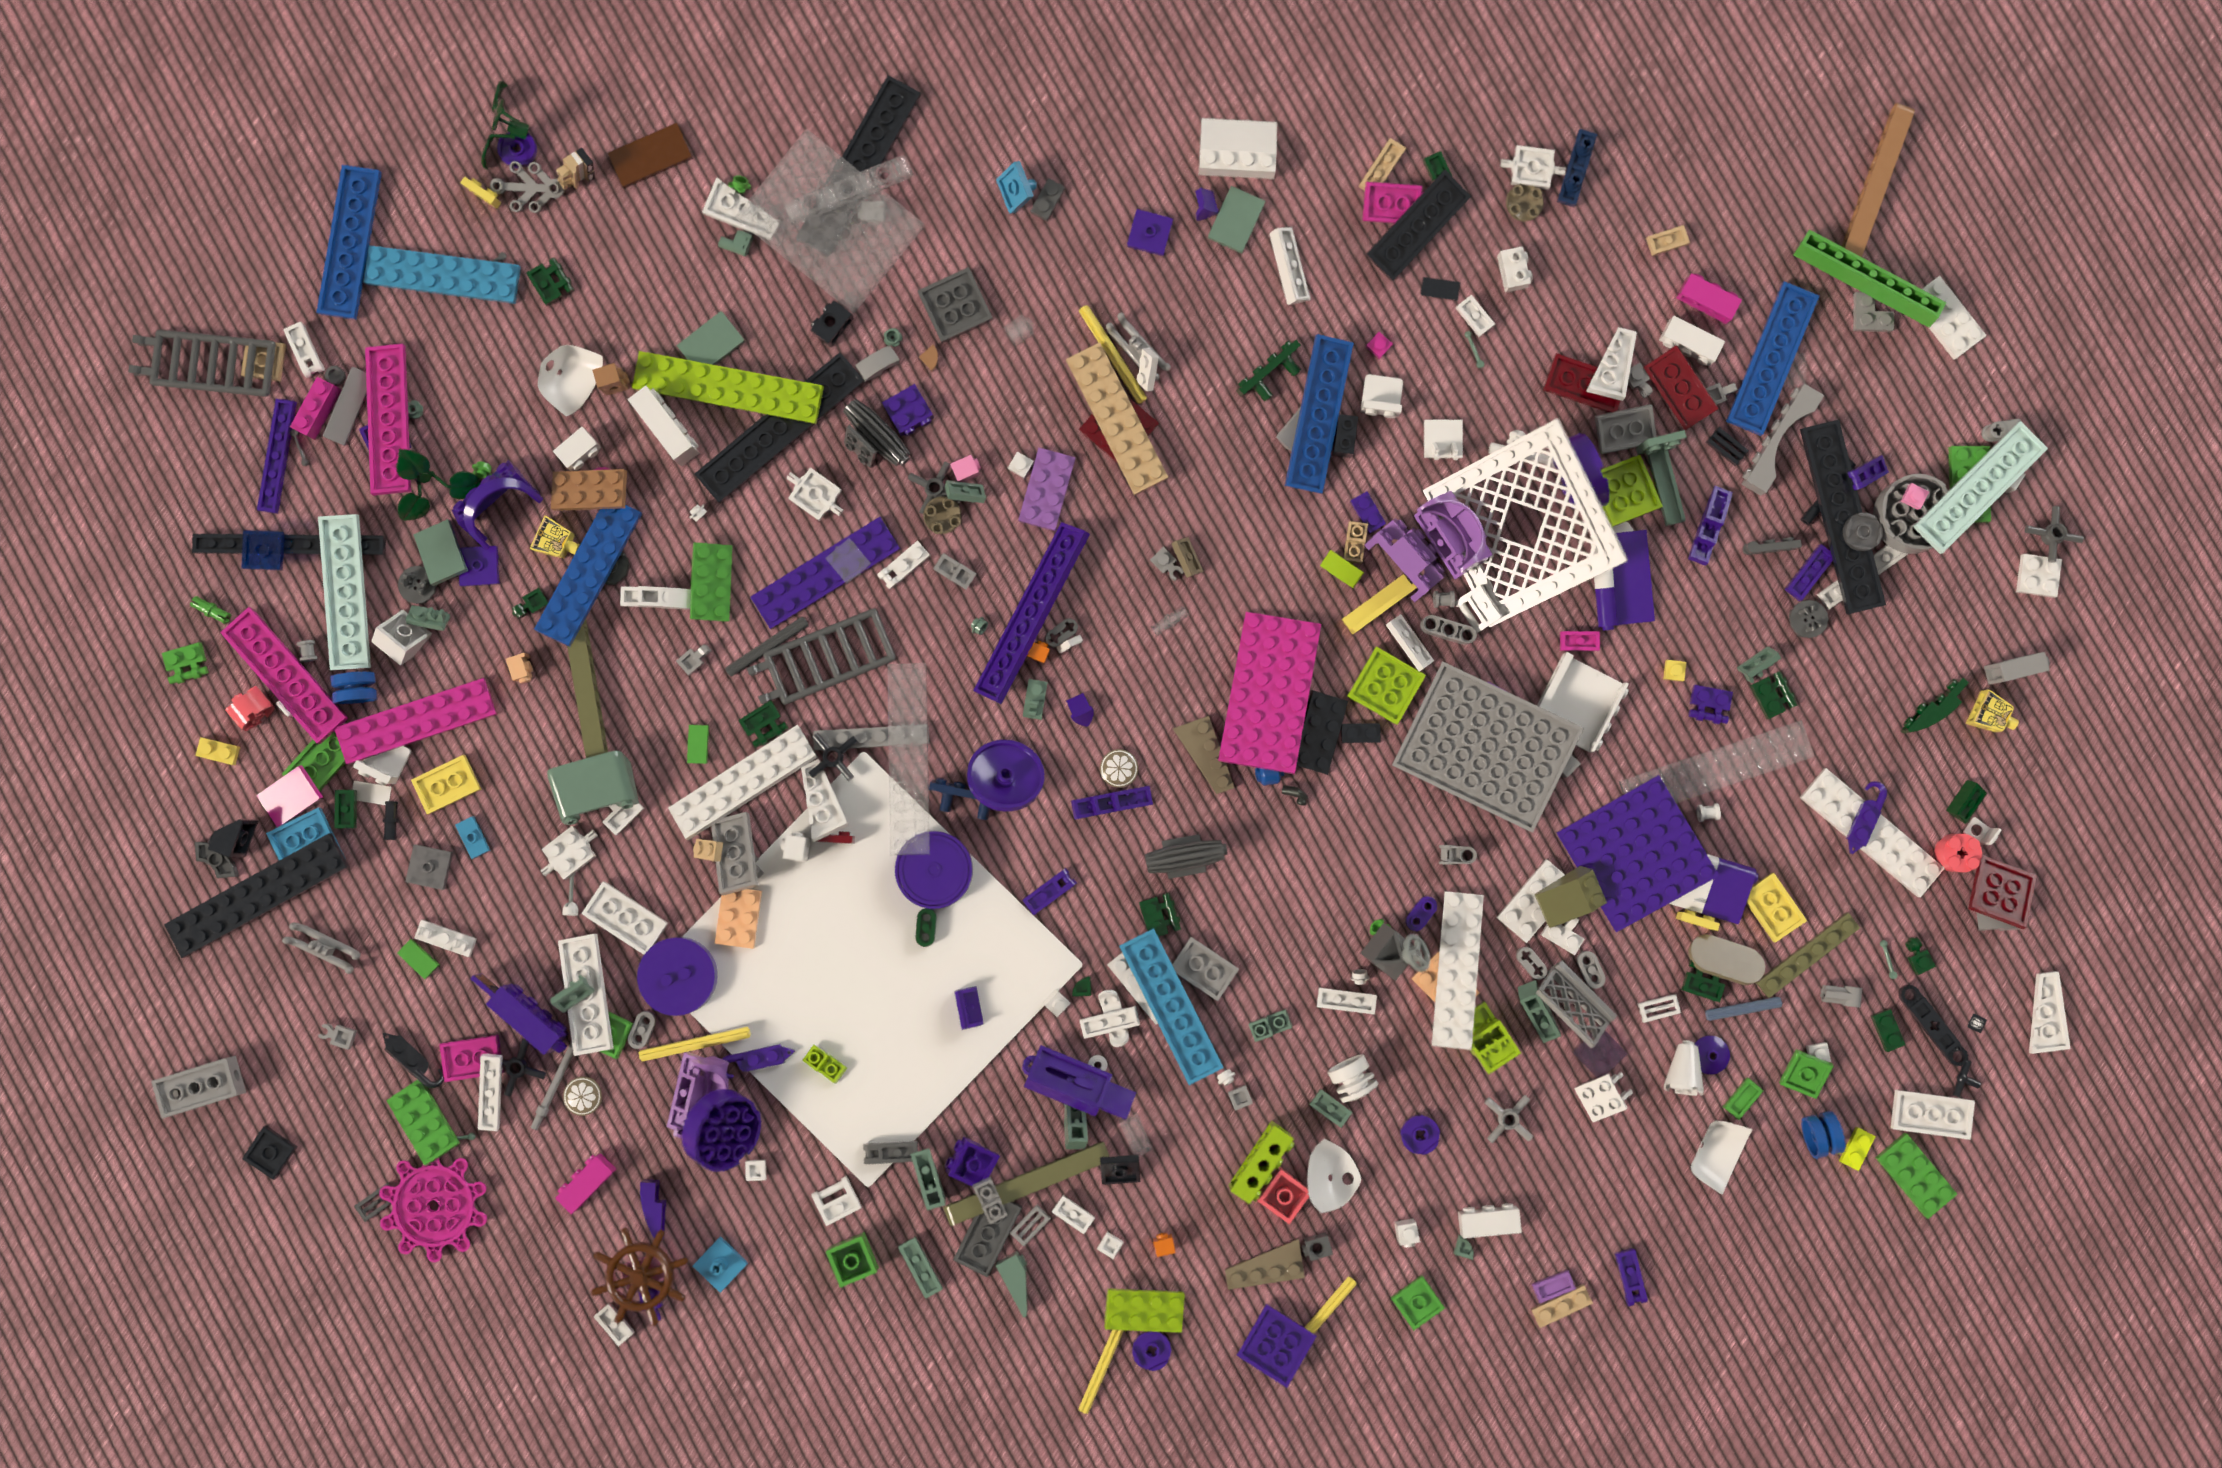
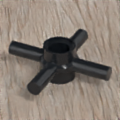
(827, 751)
(508, 1064)

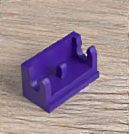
(969, 1007)

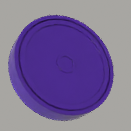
(936, 877)
(677, 976)

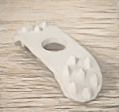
(1110, 1002)

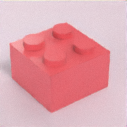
(1284, 1195)

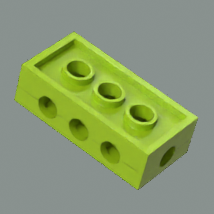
(1272, 1135)

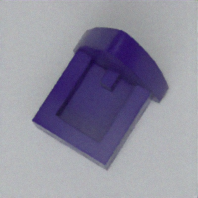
(1206, 203)
(1080, 709)

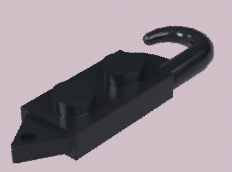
(410, 1059)

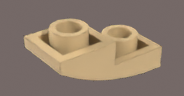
(1355, 542)

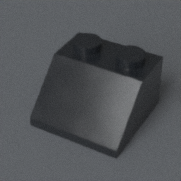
(233, 838)

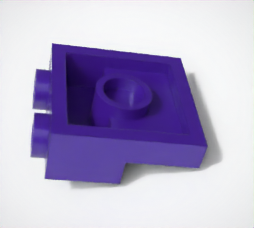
(908, 410)
(971, 1162)

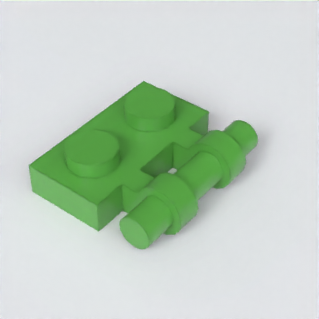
(184, 657)

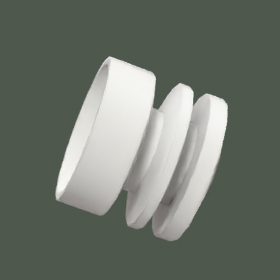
(1351, 1075)

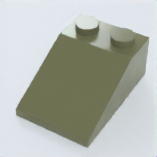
(1570, 897)

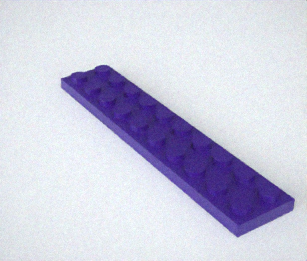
(1031, 612)

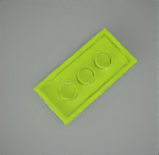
(1144, 1310)

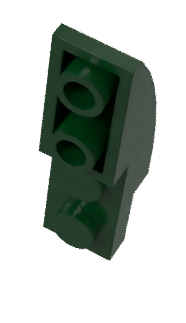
(1931, 713)

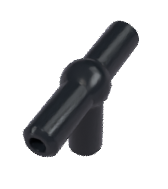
(1962, 1079)

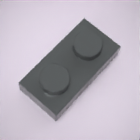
(1047, 199)

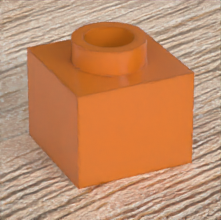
(1039, 652)
(1164, 1244)

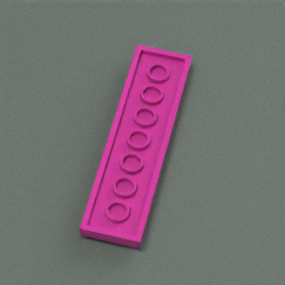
(387, 416)
(284, 675)
(415, 721)

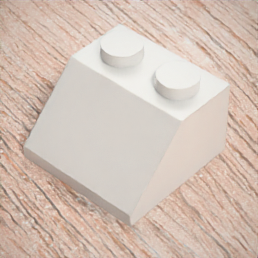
(400, 639)

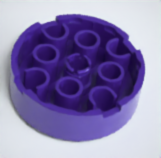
(1591, 464)
(721, 1130)

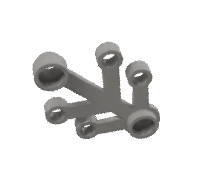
(529, 186)

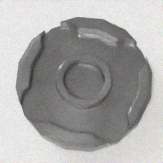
(1862, 532)

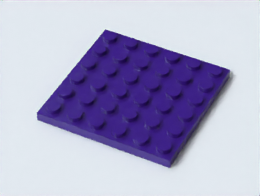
(1639, 852)

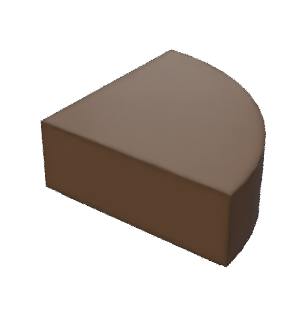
(930, 358)

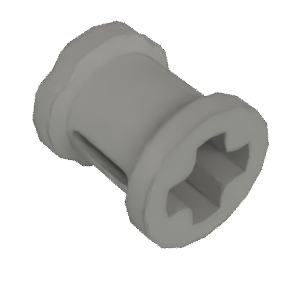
(1444, 599)
(307, 651)

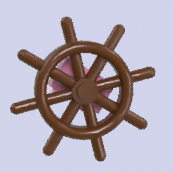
(639, 1274)

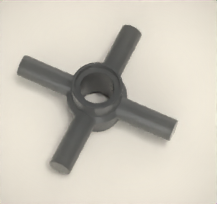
(927, 484)
(2056, 528)

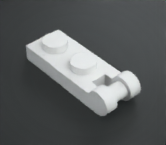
(303, 349)
(904, 564)

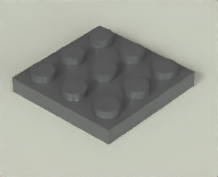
(955, 305)

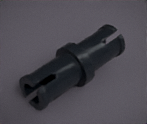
(390, 820)

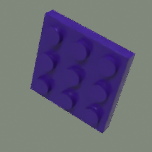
(1276, 1345)

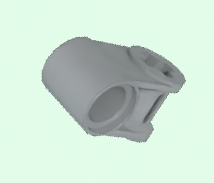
(2001, 429)
(1455, 854)

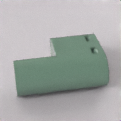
(740, 244)

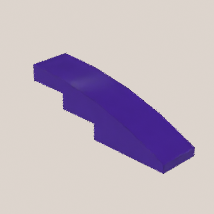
(1710, 525)
(1111, 802)

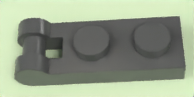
(1771, 546)
(890, 1152)

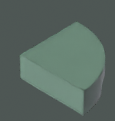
(1463, 1248)

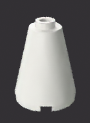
(1685, 1071)

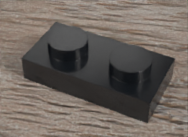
(1361, 733)

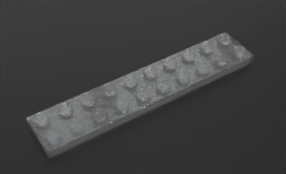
(908, 759)
(1730, 763)

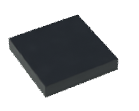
(269, 1152)
(1120, 1169)

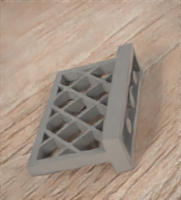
(1582, 997)

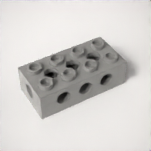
(168, 1088)

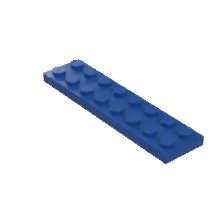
(349, 242)
(1772, 358)
(1319, 414)
(587, 574)

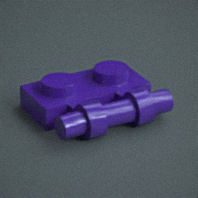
(1710, 698)

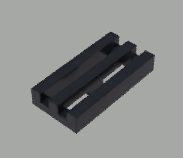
(1732, 441)

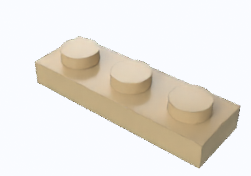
(1384, 163)
(1561, 1306)

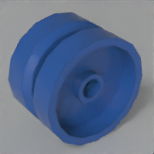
(353, 687)
(1823, 1134)

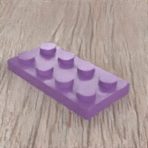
(1046, 489)

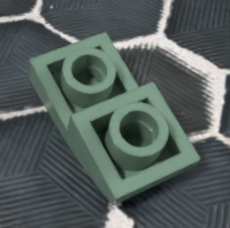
(1270, 1025)

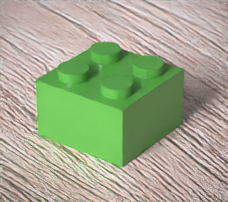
(852, 1259)

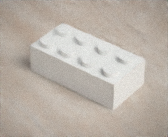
(661, 422)

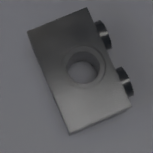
(842, 319)
(1345, 436)

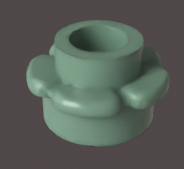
(892, 332)
(418, 409)
(979, 625)

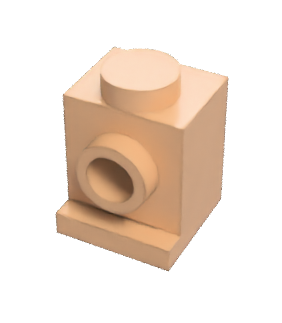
(520, 668)

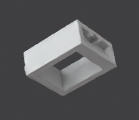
(2017, 668)

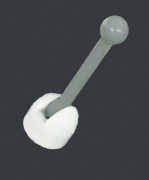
(570, 908)

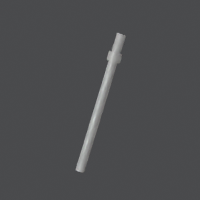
(543, 1109)

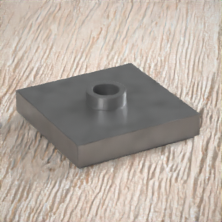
(429, 867)

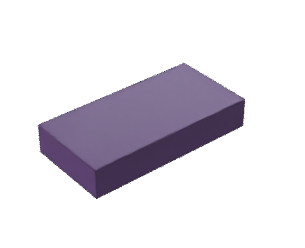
(1553, 1286)

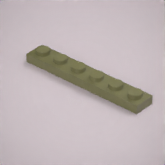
(1807, 955)

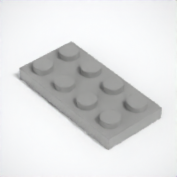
(737, 864)

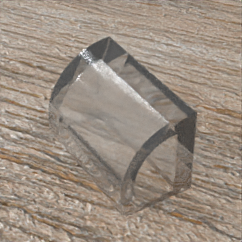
(1135, 1134)

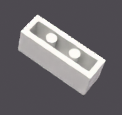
(1692, 341)
(1489, 1221)

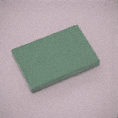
(1236, 219)
(711, 341)
(440, 552)

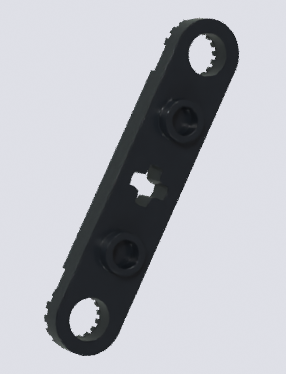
(1924, 1014)

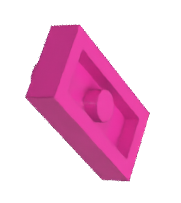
(1580, 641)

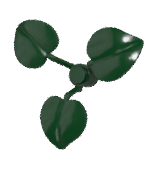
(515, 127)
(415, 465)

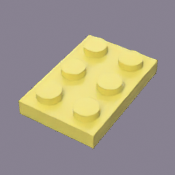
(446, 784)
(1774, 908)

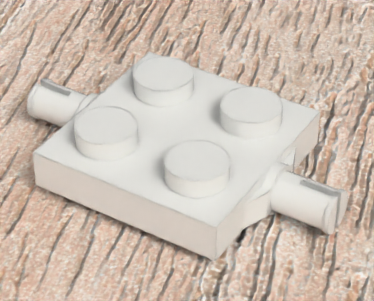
(1532, 167)
(814, 494)
(568, 852)

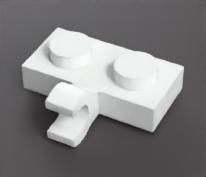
(621, 817)
(1564, 936)

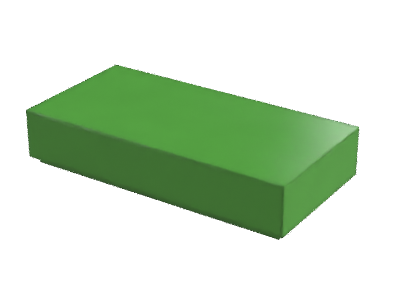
(698, 744)
(418, 959)
(1742, 1098)

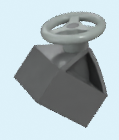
(1394, 953)

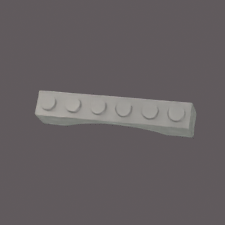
(1762, 473)

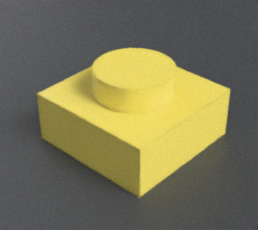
(1674, 670)

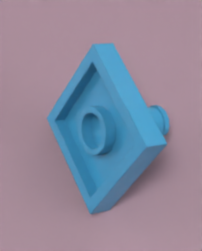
(1015, 187)
(720, 1264)

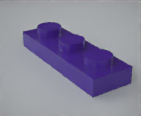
(1809, 572)

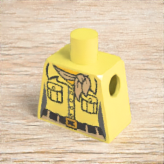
(554, 539)
(1992, 713)

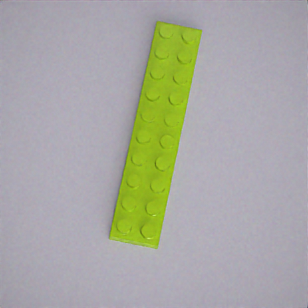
(728, 387)

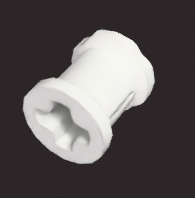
(1708, 812)

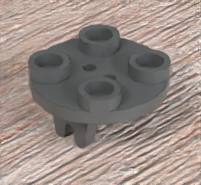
(409, 580)
(1811, 627)

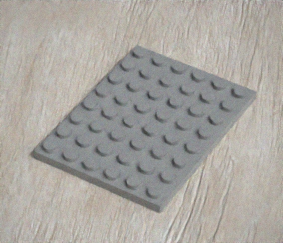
(1487, 746)

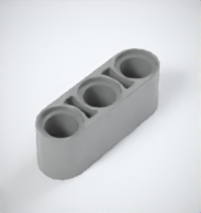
(1438, 630)

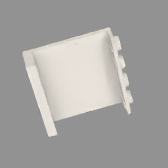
(1583, 698)

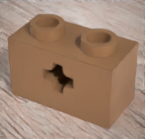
(611, 379)

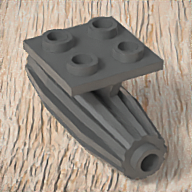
(872, 436)
(1185, 856)

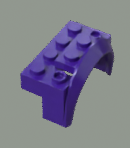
(490, 489)

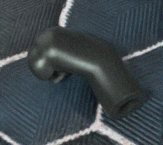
(1296, 792)

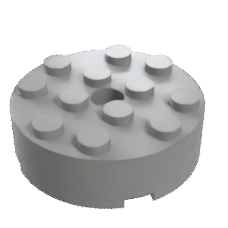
(1899, 517)

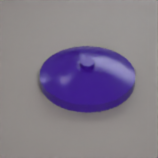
(1005, 775)

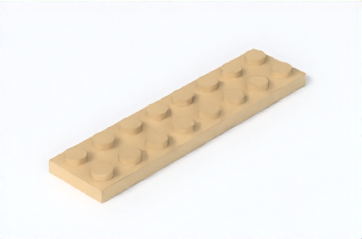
(1117, 418)

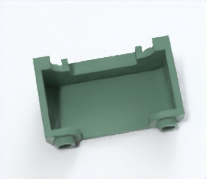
(592, 785)

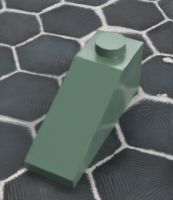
(1538, 1012)
(1075, 1128)
(928, 1179)
(1015, 1277)

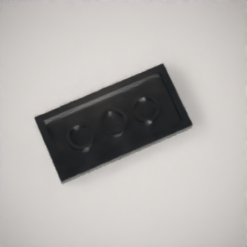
(1320, 731)

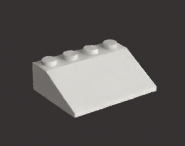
(1238, 148)

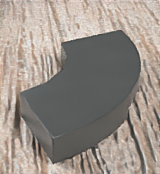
(222, 865)

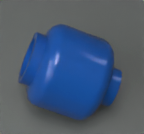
(1268, 777)

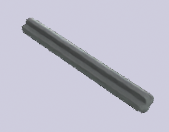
(770, 643)

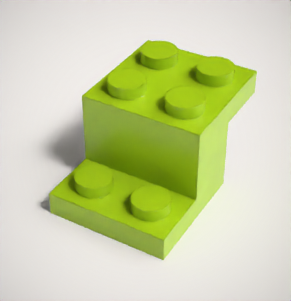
(1491, 1040)

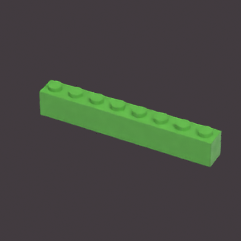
(1869, 278)

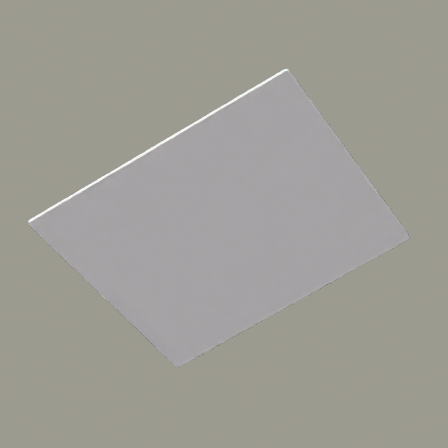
(846, 974)

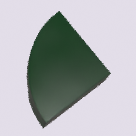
(1082, 987)

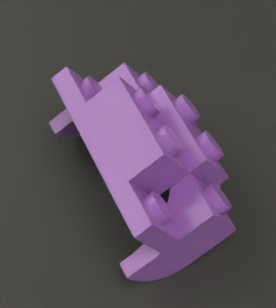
(1455, 534)
(1411, 555)
(695, 1084)

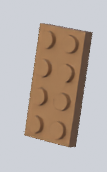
(589, 490)

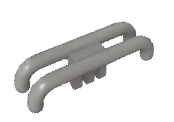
(1136, 343)
(322, 947)

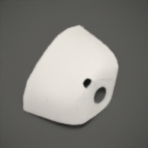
(575, 384)
(1719, 1154)
(1326, 1160)

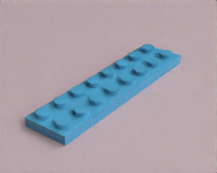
(442, 274)
(1171, 1006)

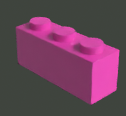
(1709, 298)
(316, 408)
(585, 1183)

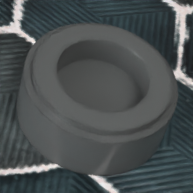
(335, 375)

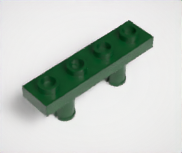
(1260, 372)

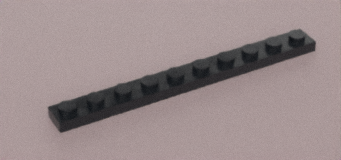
(292, 544)

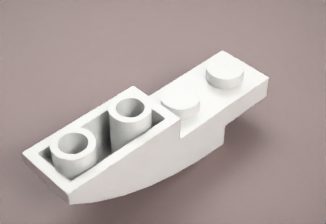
(655, 597)

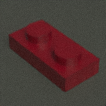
(842, 837)

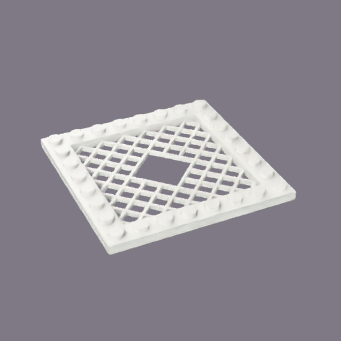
(1610, 551)

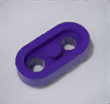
(1421, 913)

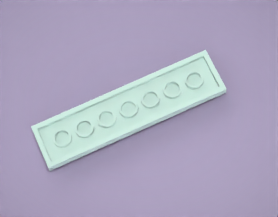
(1980, 487)
(344, 592)

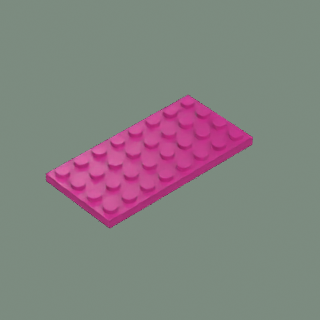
(1270, 692)

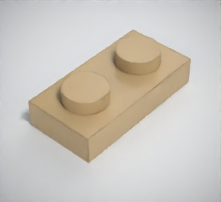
(1667, 240)
(708, 850)

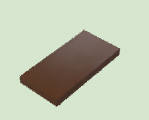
(650, 155)

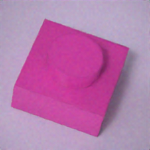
(1379, 345)

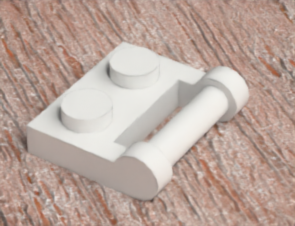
(1483, 607)
(840, 1206)

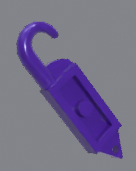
(1866, 819)
(759, 1058)

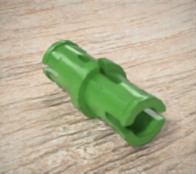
(210, 610)

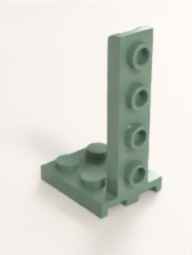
(1663, 474)

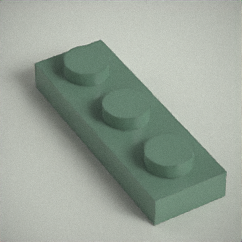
(920, 1267)

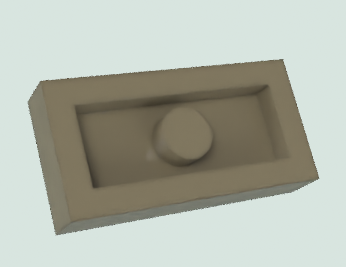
(1187, 557)

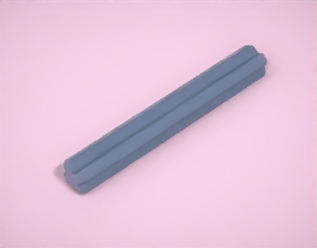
(1744, 1008)

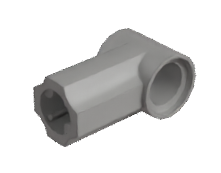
(1844, 995)

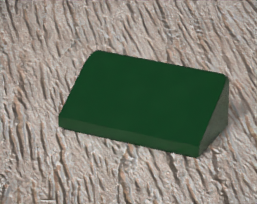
(1966, 801)

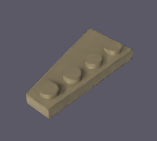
(1204, 749)
(1273, 1266)

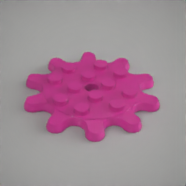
(418, 1221)

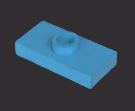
(472, 837)

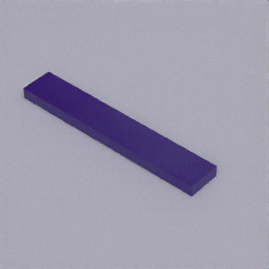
(276, 456)

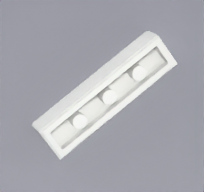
(1289, 265)

